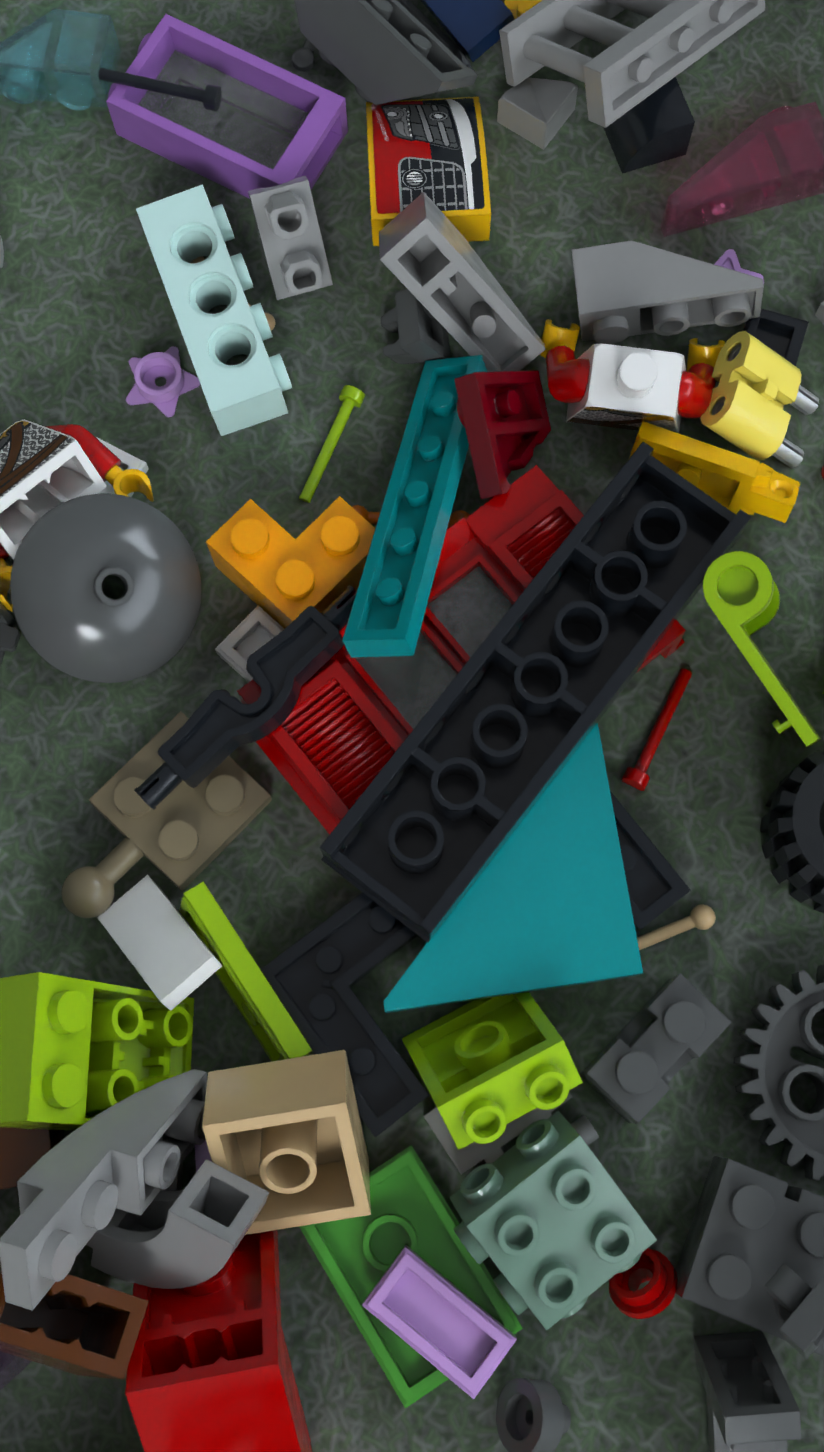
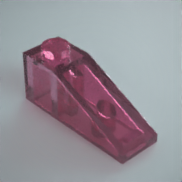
(762, 168)

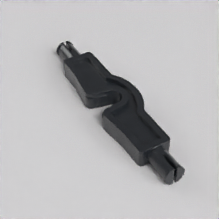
(226, 723)

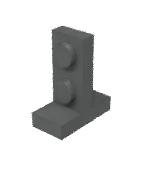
(746, 1394)

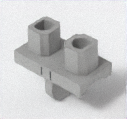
(291, 237)

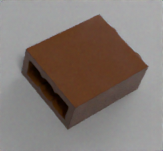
(75, 1328)

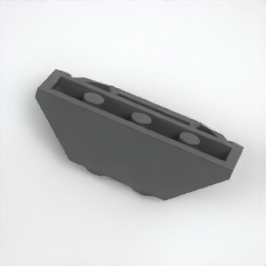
(384, 47)

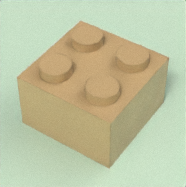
(294, 1135)

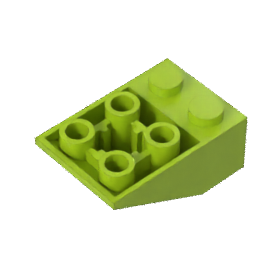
(83, 1047)

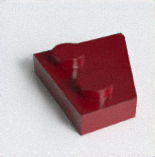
(502, 422)

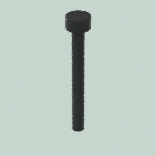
(210, 96)

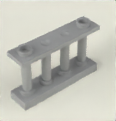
(636, 58)

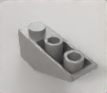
(647, 290)

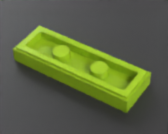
(243, 977)

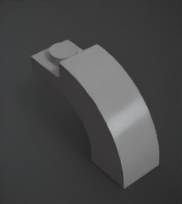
(182, 1233)

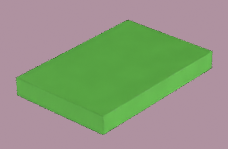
(361, 1249)

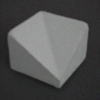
(537, 108)

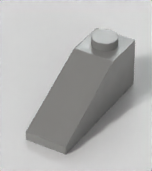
(457, 287)

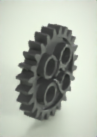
(775, 1069)

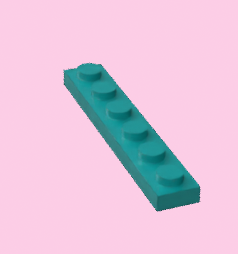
(412, 518)

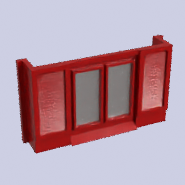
(365, 707)

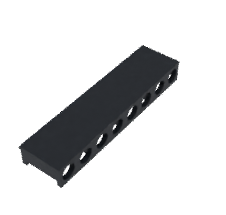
(531, 694)

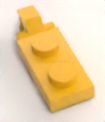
(722, 474)

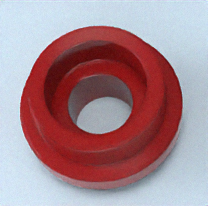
(652, 1298)

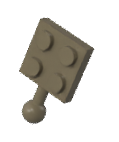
(176, 836)

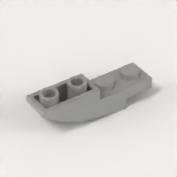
(100, 1167)

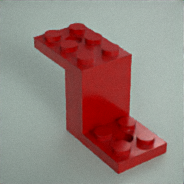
(217, 1363)

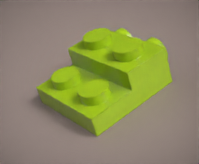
(492, 1065)

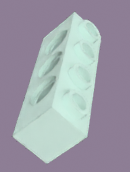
(177, 233)

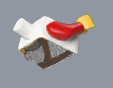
(628, 384)
(46, 469)

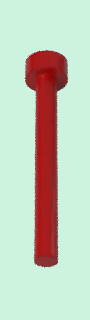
(637, 776)

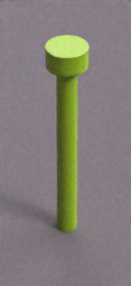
(351, 397)

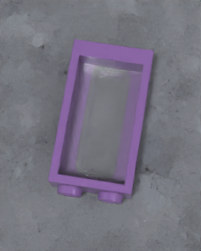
(267, 121)

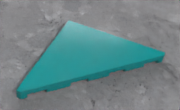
(543, 909)

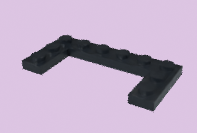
(322, 966)

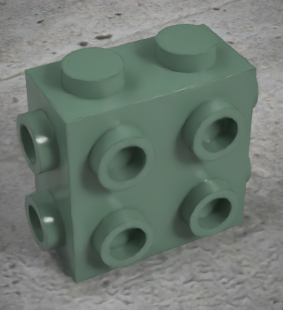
(549, 1221)

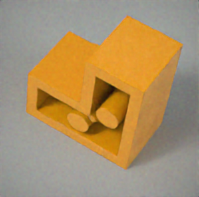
(288, 572)

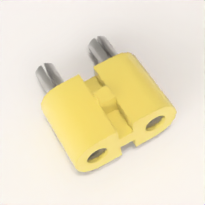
(752, 398)

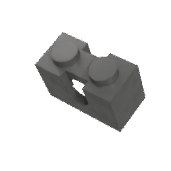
(638, 1075)

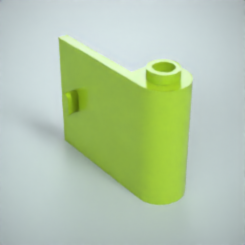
(745, 601)

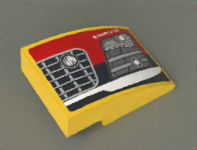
(431, 150)

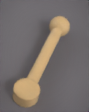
(700, 917)

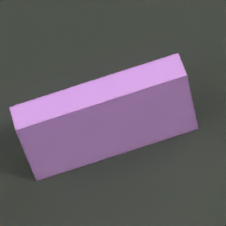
(439, 1321)

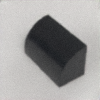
(652, 129)

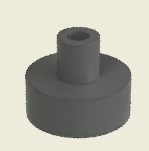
(531, 1416)

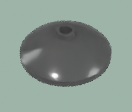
(61, 596)

